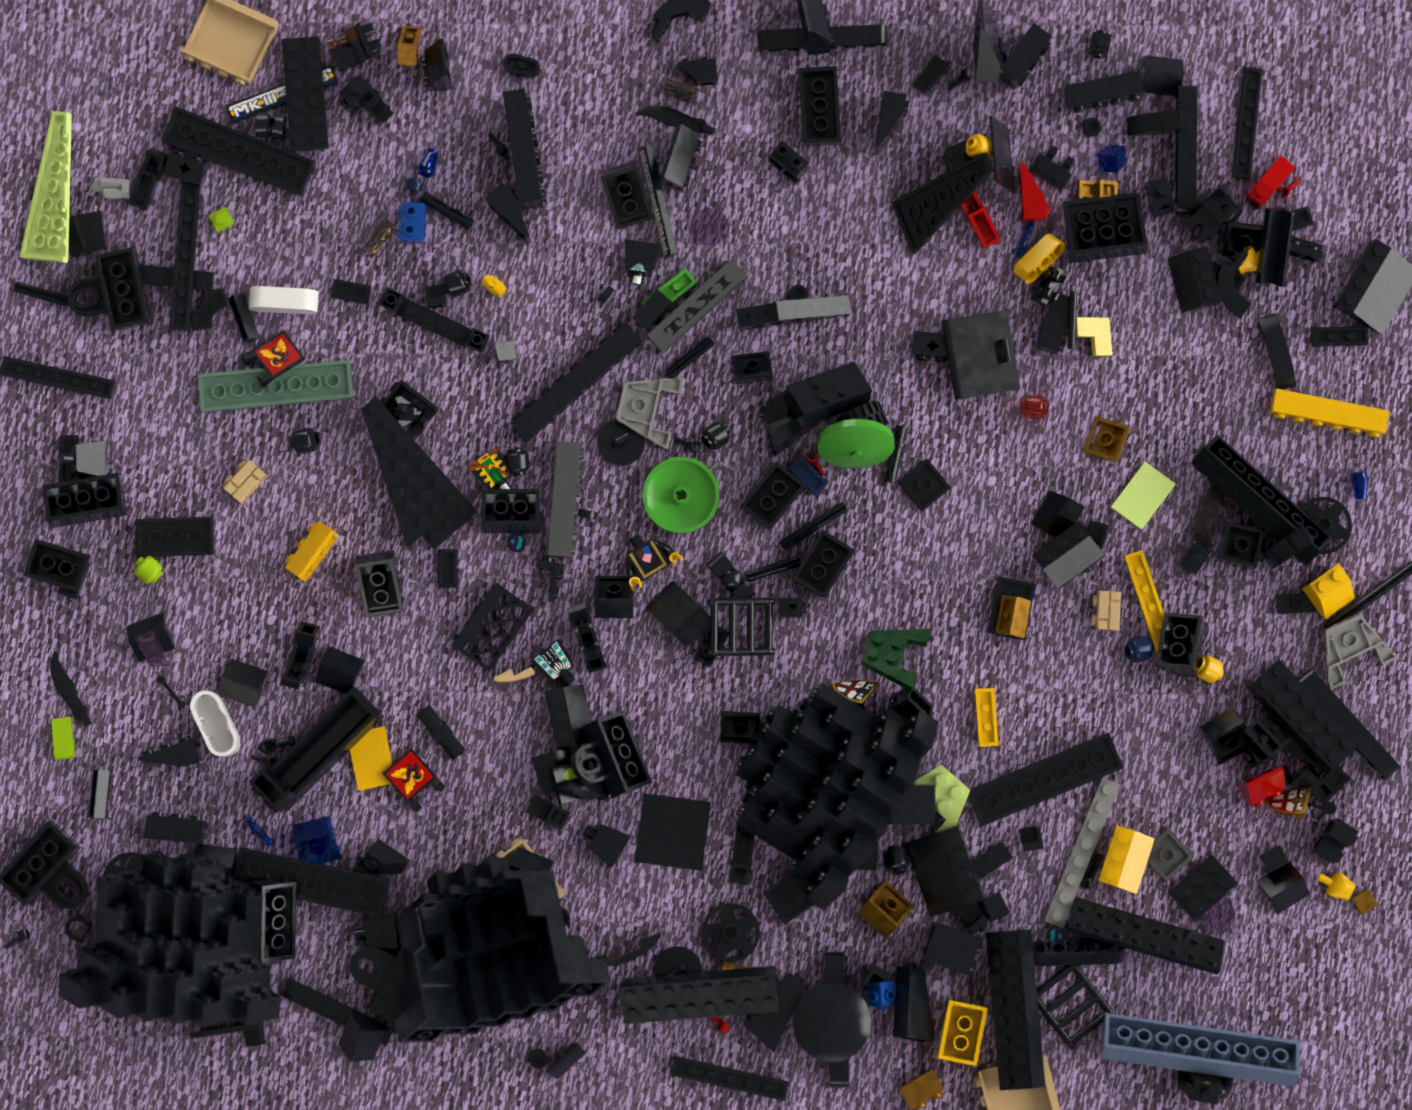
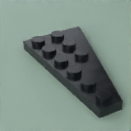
(932, 204)

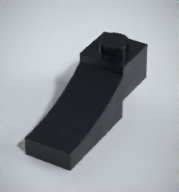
(148, 178)

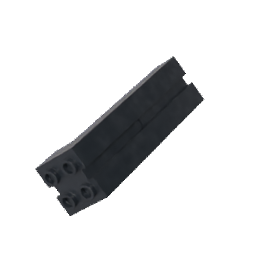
(316, 752)

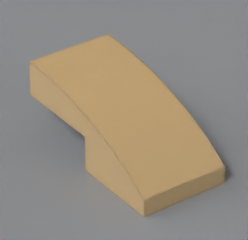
(509, 676)

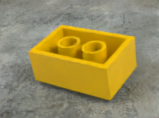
(962, 1032)

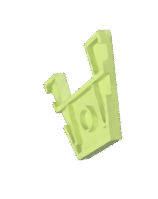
(950, 794)

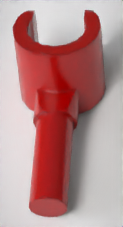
(1290, 187)
(816, 464)
(723, 1026)

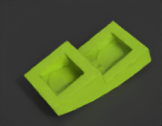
(63, 738)

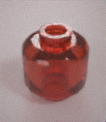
(1035, 407)

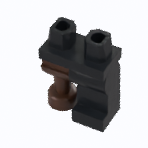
(359, 47)

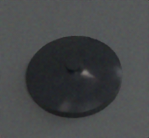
(831, 1022)

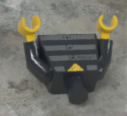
(1204, 1087)

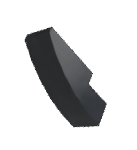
(1155, 123)

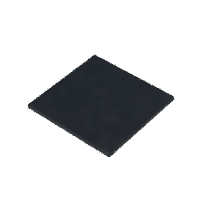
(1002, 154)
(672, 832)

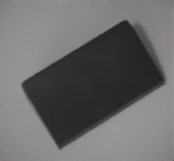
(566, 1061)

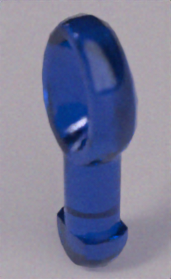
(1025, 238)
(259, 831)

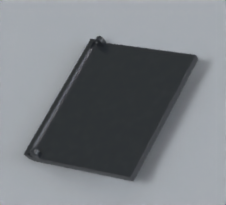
(980, 354)

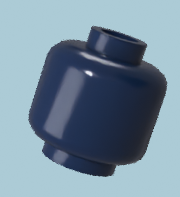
(1139, 649)

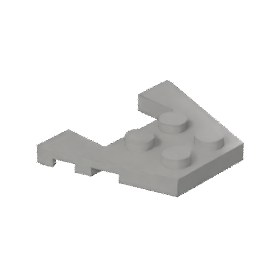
(639, 407)
(1349, 640)

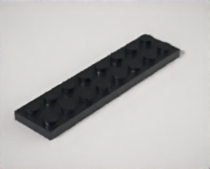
(239, 151)
(1044, 779)
(316, 881)
(1146, 935)

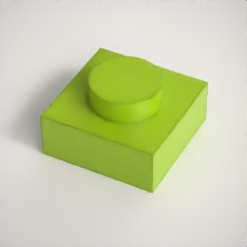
(221, 219)

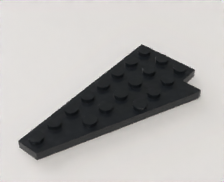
(420, 492)

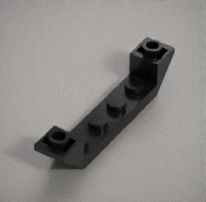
(433, 321)

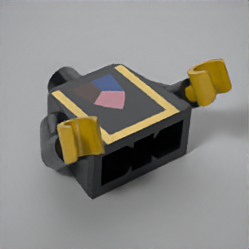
(648, 559)

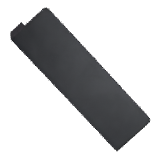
(1275, 246)

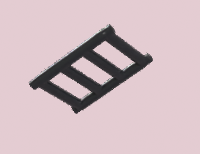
(750, 603)
(1096, 997)

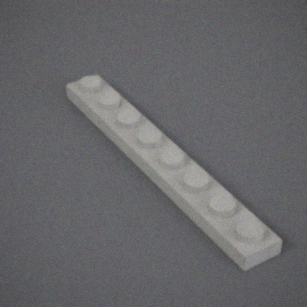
(1082, 852)

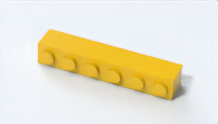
(1329, 412)

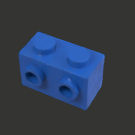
(412, 222)

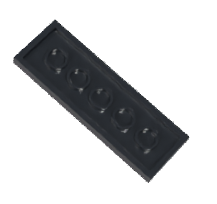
(305, 94)

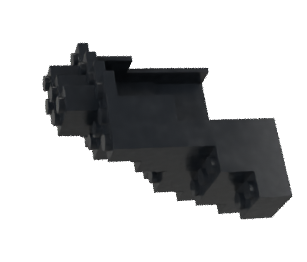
(829, 784)
(175, 946)
(488, 952)

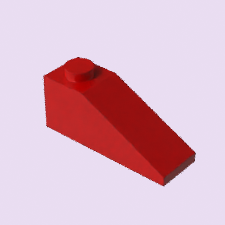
(1270, 182)
(1032, 200)

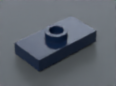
(808, 475)

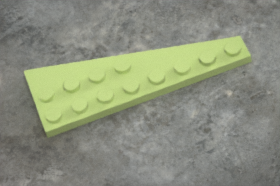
(48, 219)

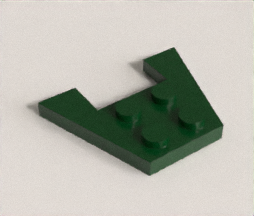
(886, 651)

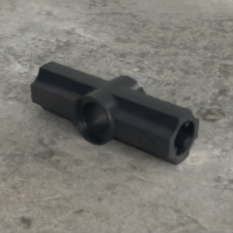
(440, 732)

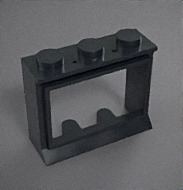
(397, 390)

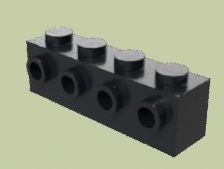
(1104, 91)

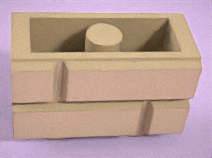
(244, 481)
(1107, 611)

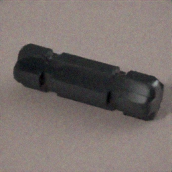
(1091, 870)

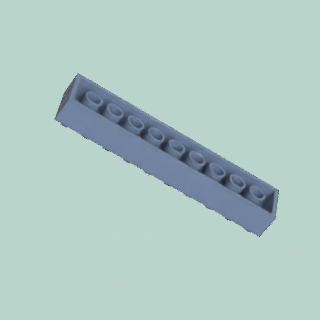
(1200, 1049)

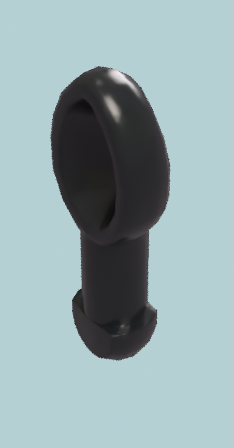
(271, 745)

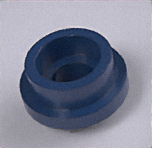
(414, 184)

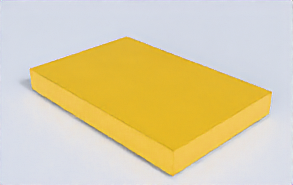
(371, 758)

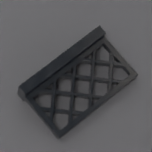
(479, 616)

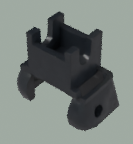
(1213, 213)

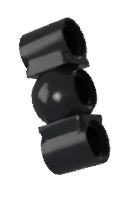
(730, 577)

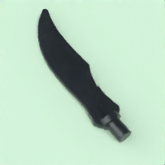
(673, 117)
(67, 690)

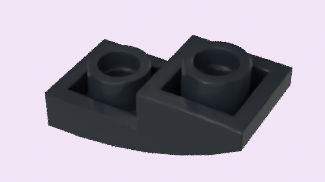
(701, 655)

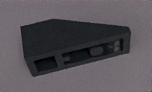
(574, 786)

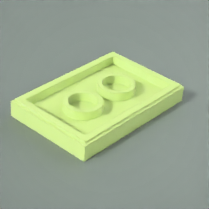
(1143, 495)

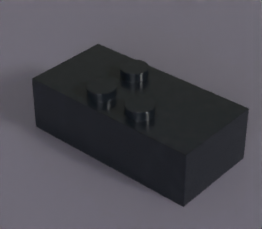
(819, 106)
(827, 394)

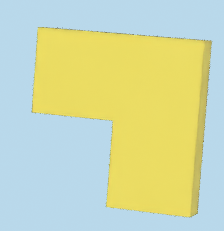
(1099, 331)

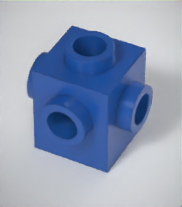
(881, 994)

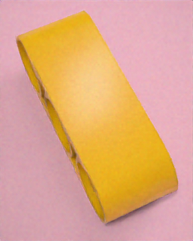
(1039, 258)

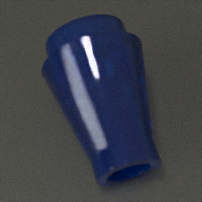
(429, 163)
(1360, 484)

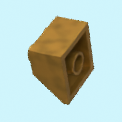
(885, 909)

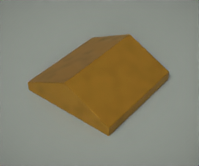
(1108, 441)

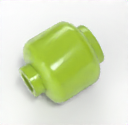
(148, 569)

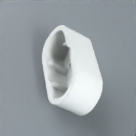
(283, 300)
(215, 723)

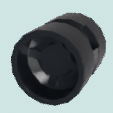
(271, 126)

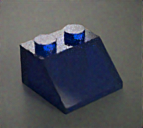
(317, 840)

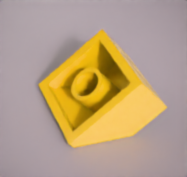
(1330, 591)

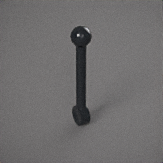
(181, 704)

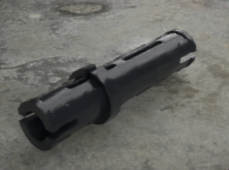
(452, 214)
(891, 476)

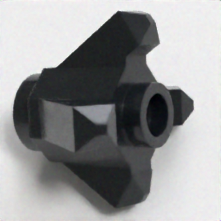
(405, 412)

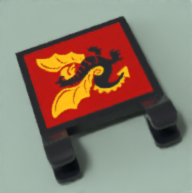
(275, 356)
(410, 776)

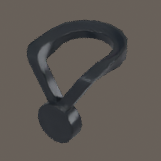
(1328, 808)
(85, 934)

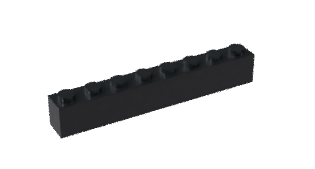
(576, 382)

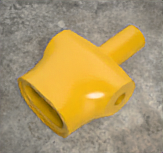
(1251, 262)
(494, 285)
(1338, 886)

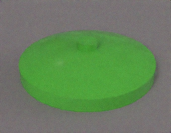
(855, 443)
(681, 495)

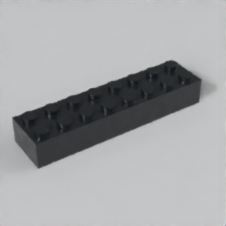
(1258, 496)
(700, 994)
(1015, 1010)

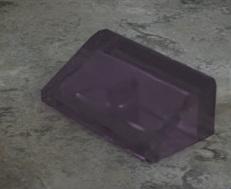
(151, 649)

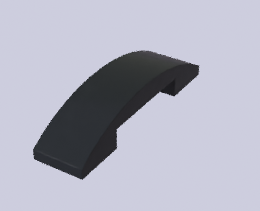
(1277, 351)
(741, 856)
(648, 943)

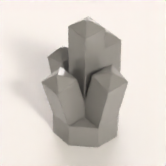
(112, 188)

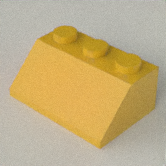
(311, 550)
(1126, 859)

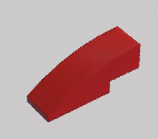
(980, 221)

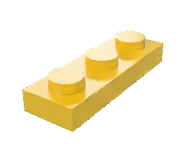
(986, 717)

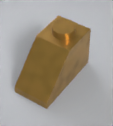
(409, 45)

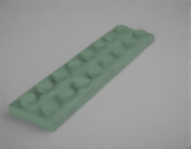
(298, 385)

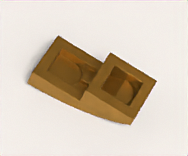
(1096, 188)

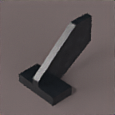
(253, 1033)

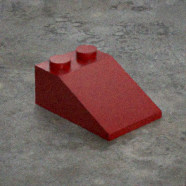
(1263, 786)

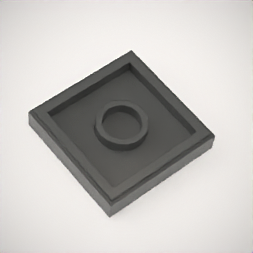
(1168, 855)

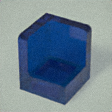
(1112, 158)

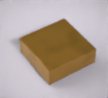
(1364, 901)

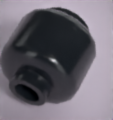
(457, 283)
(715, 435)
(305, 440)
(517, 461)
(896, 860)

